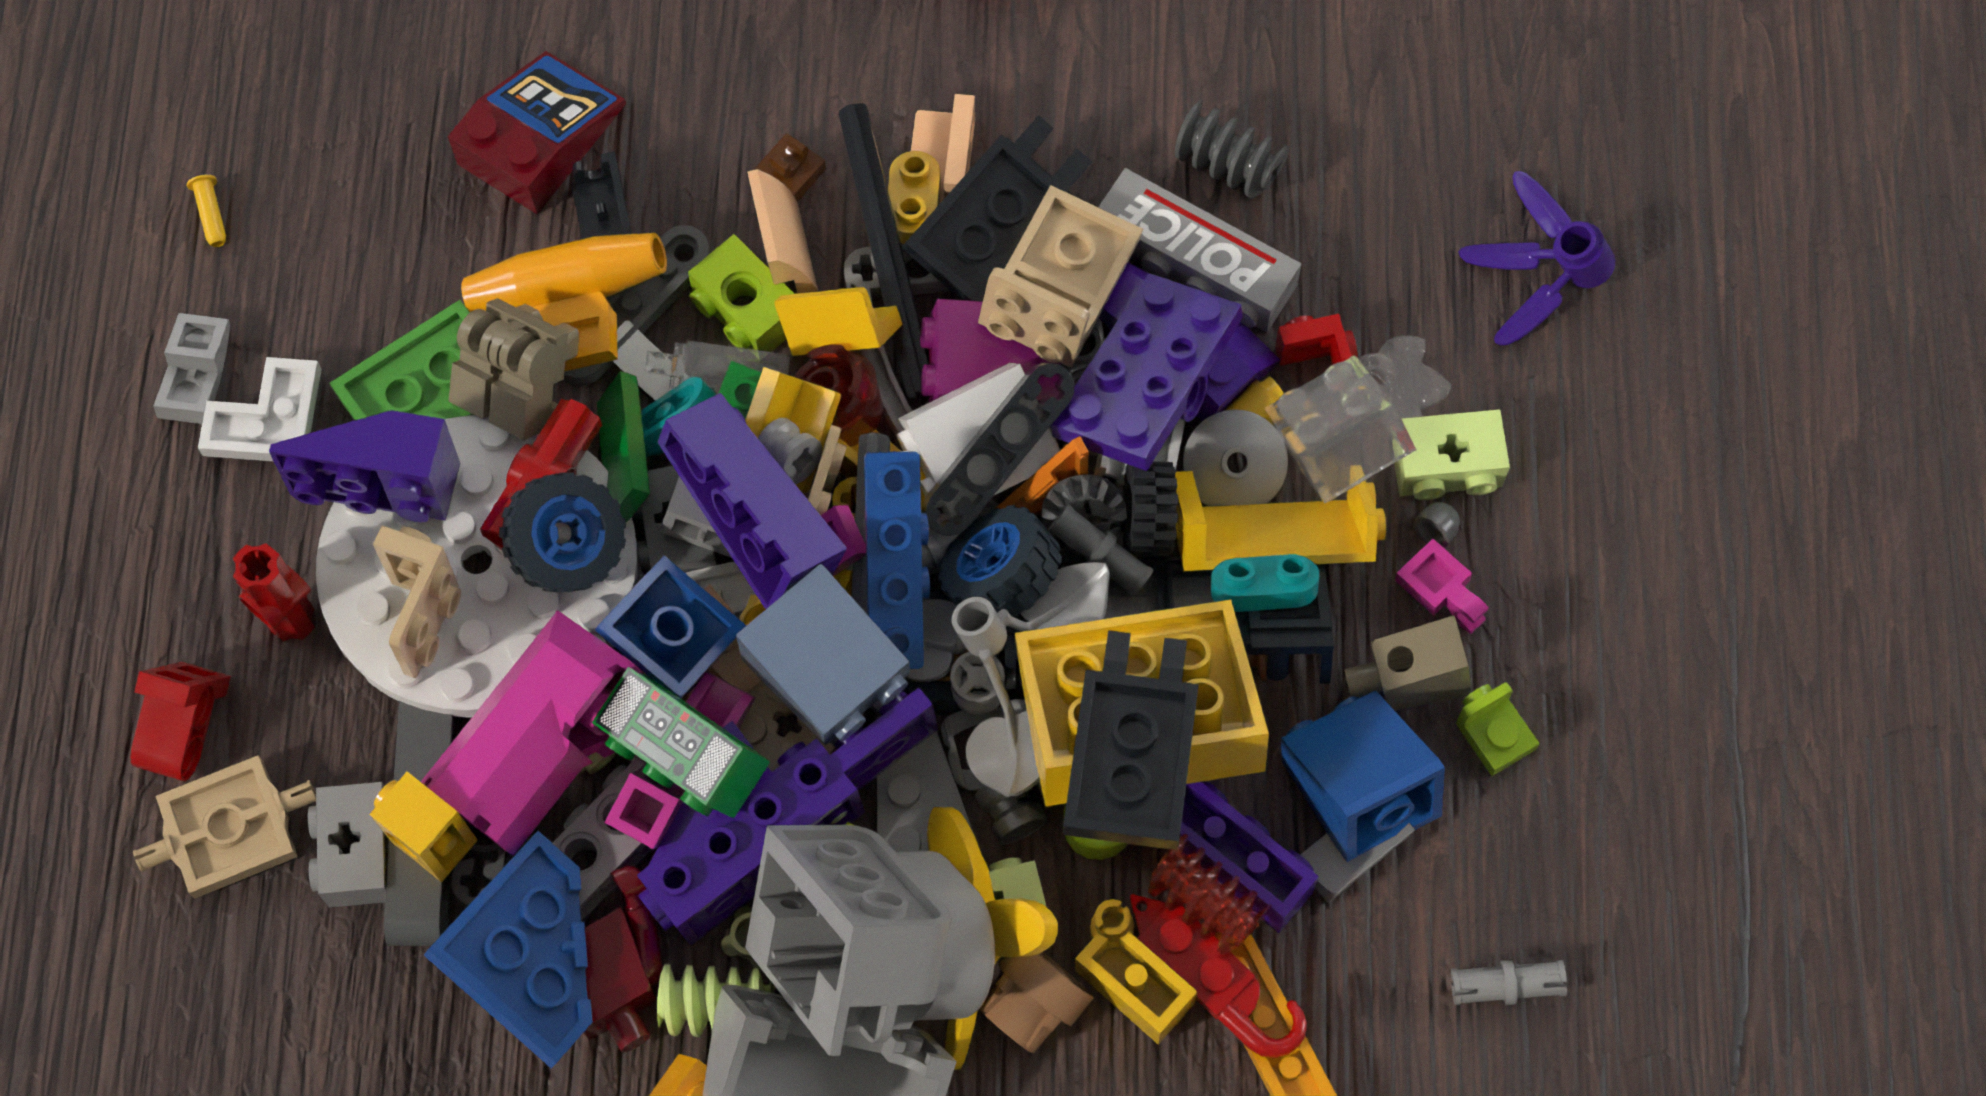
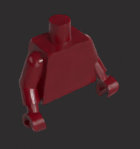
(623, 966)

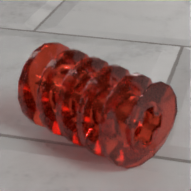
(1206, 897)

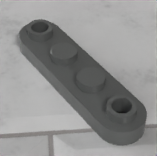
(651, 298)

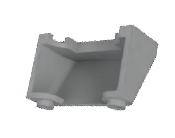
(769, 1051)

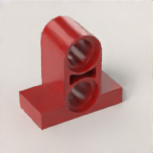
(175, 717)

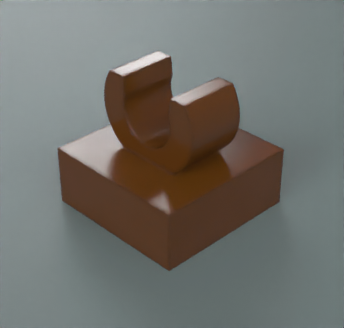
(793, 165)

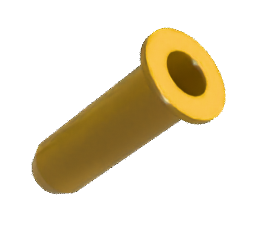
(208, 208)

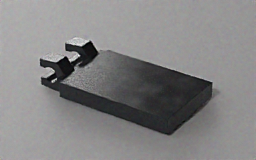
(989, 212)
(1132, 750)

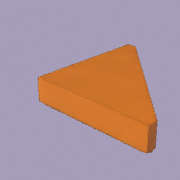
(1068, 462)

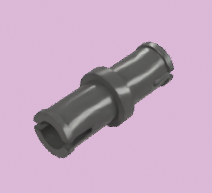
(1100, 547)

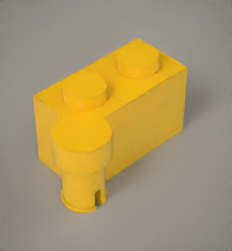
(1132, 974)

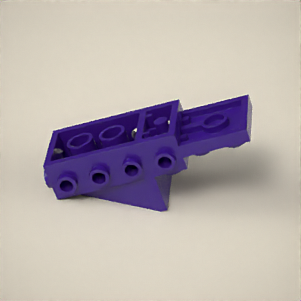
(713, 862)

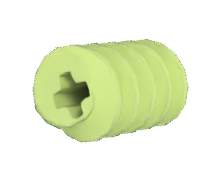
(696, 999)

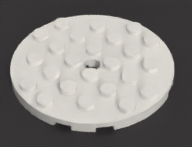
(496, 608)

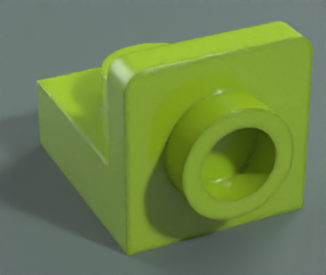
(1495, 728)

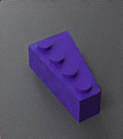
(748, 499)

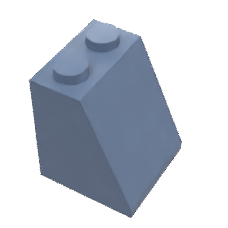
(823, 656)

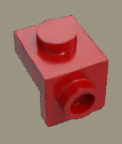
(1313, 338)

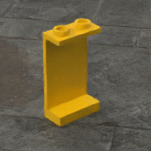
(1319, 531)

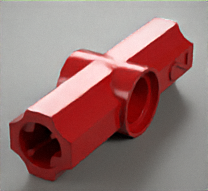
(553, 452)
(273, 592)

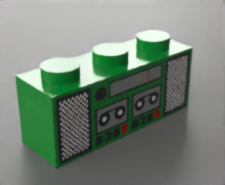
(679, 745)

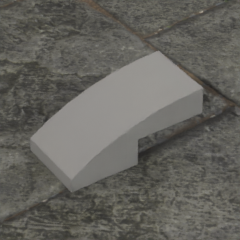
(194, 367)

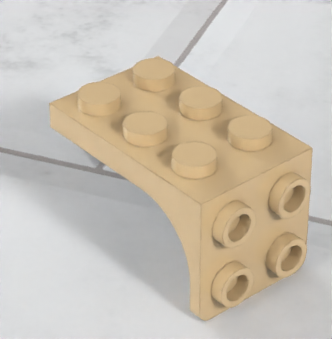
(1059, 277)

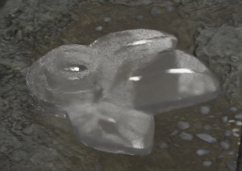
(1404, 377)

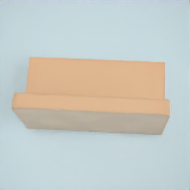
(947, 139)

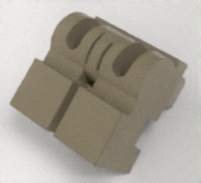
(510, 366)

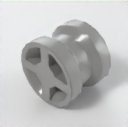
(793, 451)
(971, 673)

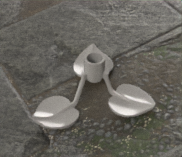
(1000, 747)

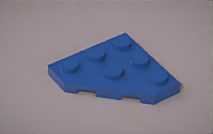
(525, 950)

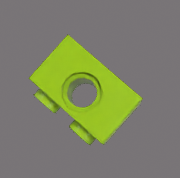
(736, 272)

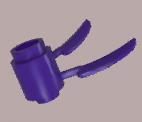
(1577, 247)

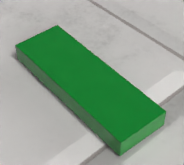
(623, 443)

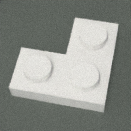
(282, 413)

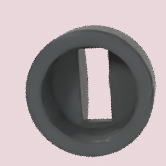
(1437, 522)

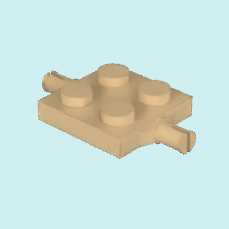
(226, 826)

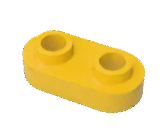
(913, 190)

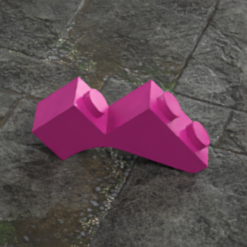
(648, 808)

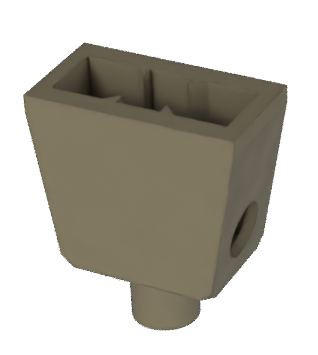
(1433, 664)

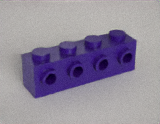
(1248, 852)

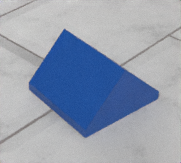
(670, 628)

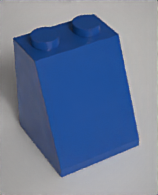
(1364, 773)

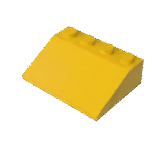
(1228, 719)

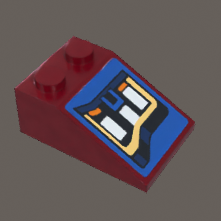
(534, 129)

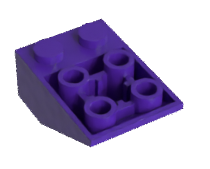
(374, 464)

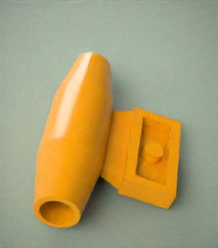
(572, 285)

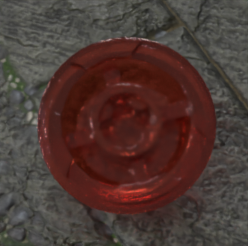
(857, 383)

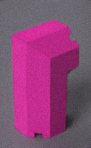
(530, 734)

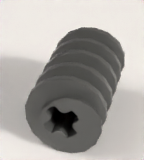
(1228, 152)

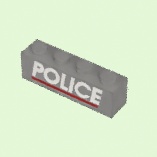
(1203, 250)

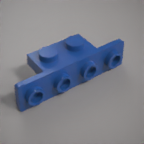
(894, 549)

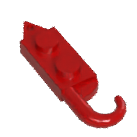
(1221, 981)

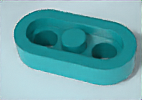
(670, 404)
(1265, 582)

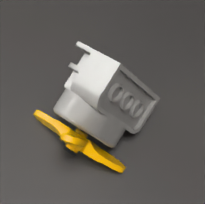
(885, 933)

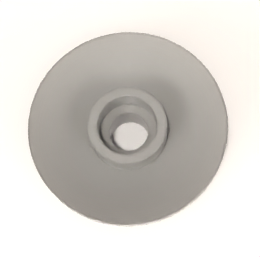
(1230, 433)

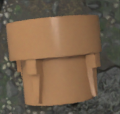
(1034, 999)

